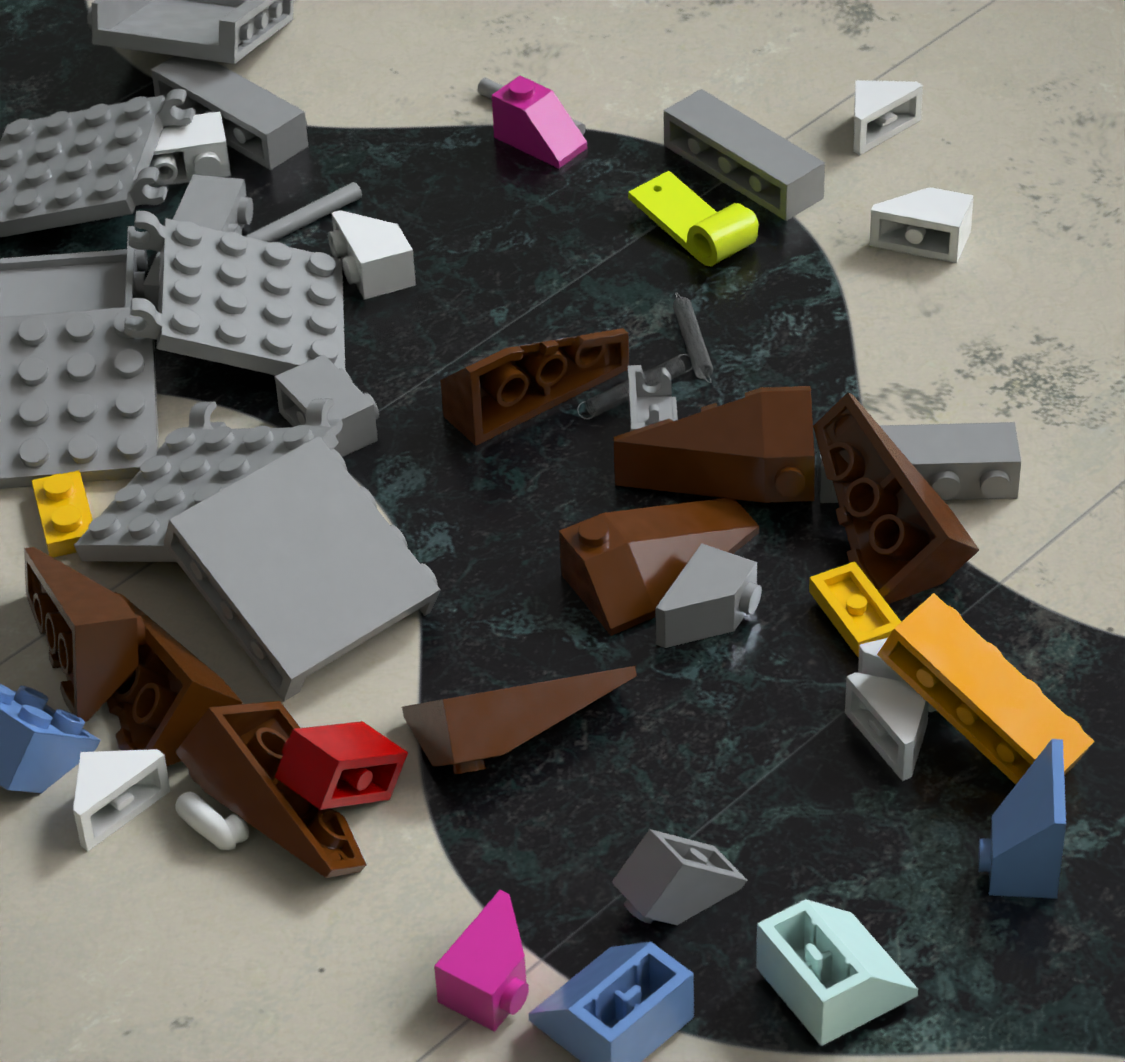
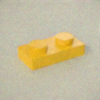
(62, 511)
(853, 605)

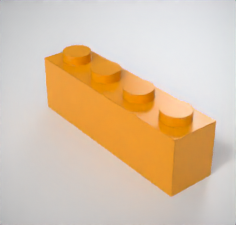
(979, 690)

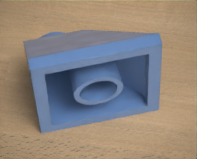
(1029, 831)

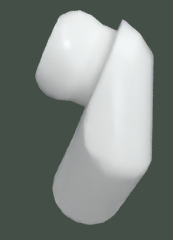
(210, 824)

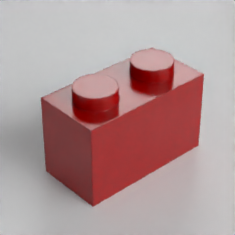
(340, 764)

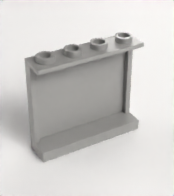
(188, 28)
(72, 281)
(299, 564)

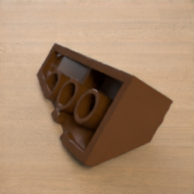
(529, 381)
(736, 450)
(891, 514)
(633, 556)
(86, 630)
(164, 694)
(496, 721)
(235, 761)

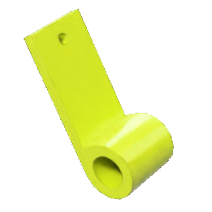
(692, 222)

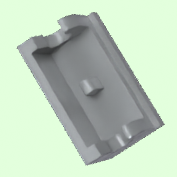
(649, 403)

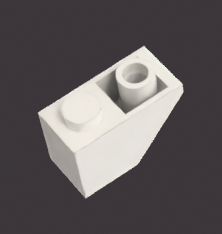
(191, 151)
(372, 253)

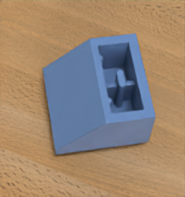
(38, 741)
(619, 1005)

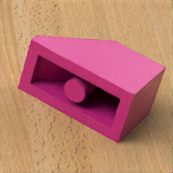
(535, 122)
(485, 967)

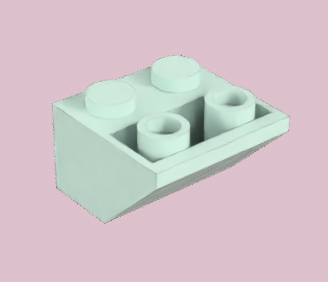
(829, 969)

